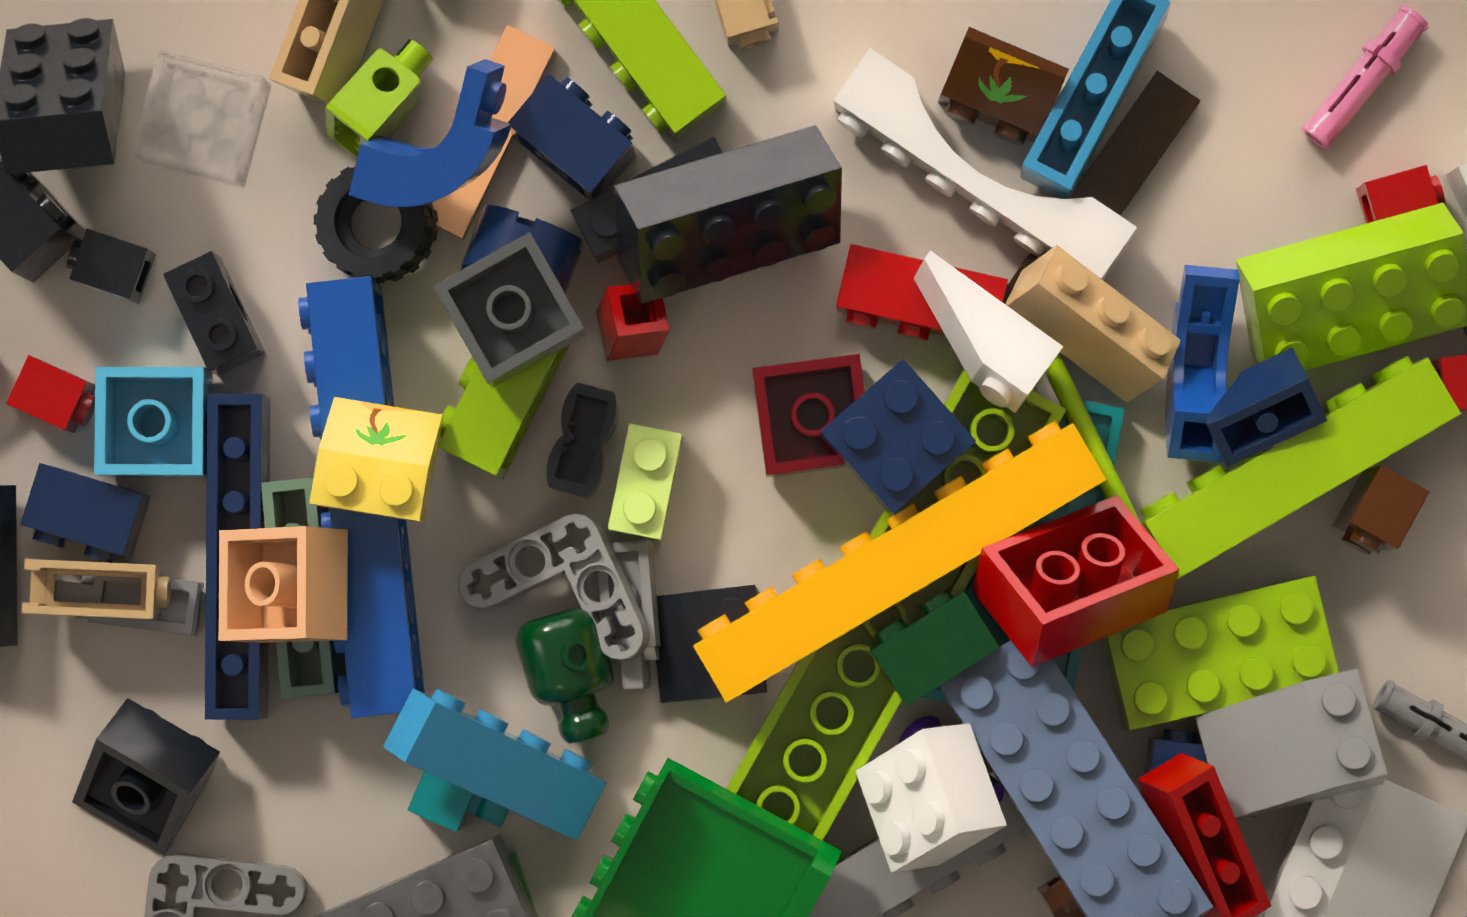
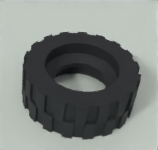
(354, 259)

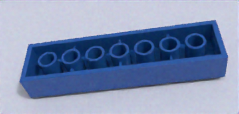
(382, 625)

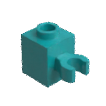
(450, 804)

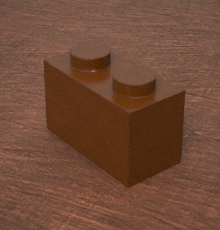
(1379, 510)

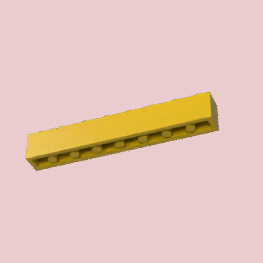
(899, 561)

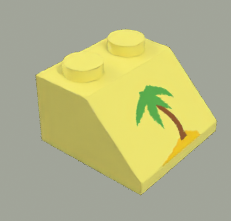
(377, 460)

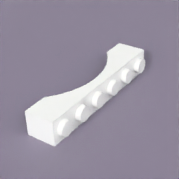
(888, 106)

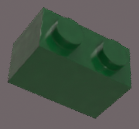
(932, 647)

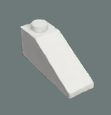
(990, 339)

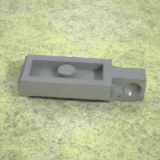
(638, 566)
(179, 618)

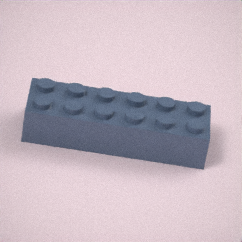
(1072, 790)

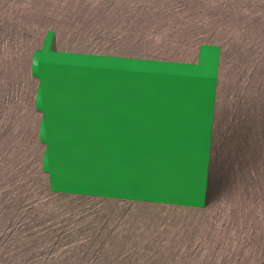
(706, 856)

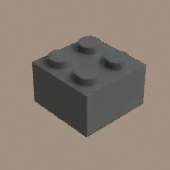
(510, 310)

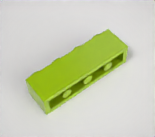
(653, 60)

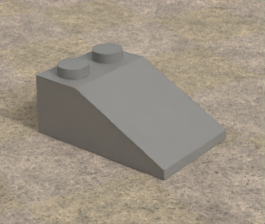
(1294, 745)

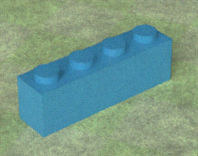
(1093, 94)
(494, 763)

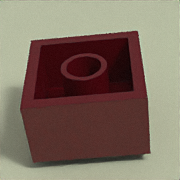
(798, 403)

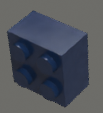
(572, 137)
(897, 437)

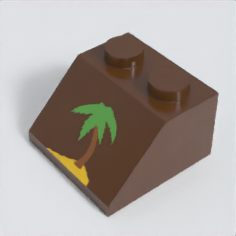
(1001, 87)

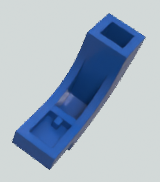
(413, 176)
(1200, 363)

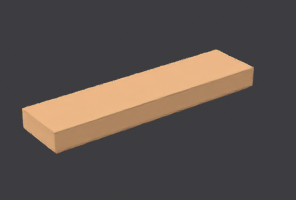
(525, 66)

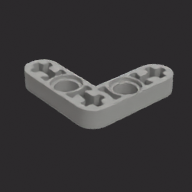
(577, 566)
(201, 892)

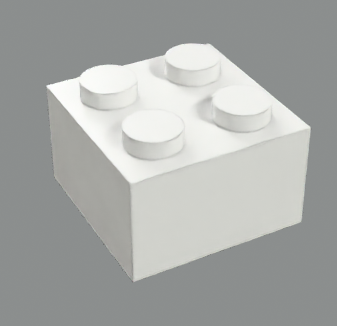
(930, 797)

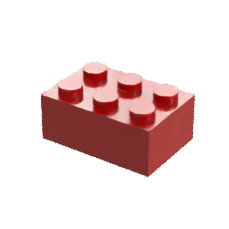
(1074, 580)

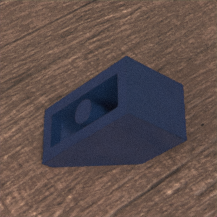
(1264, 408)

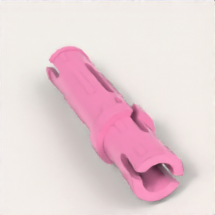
(1379, 60)

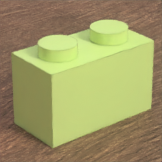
(645, 482)

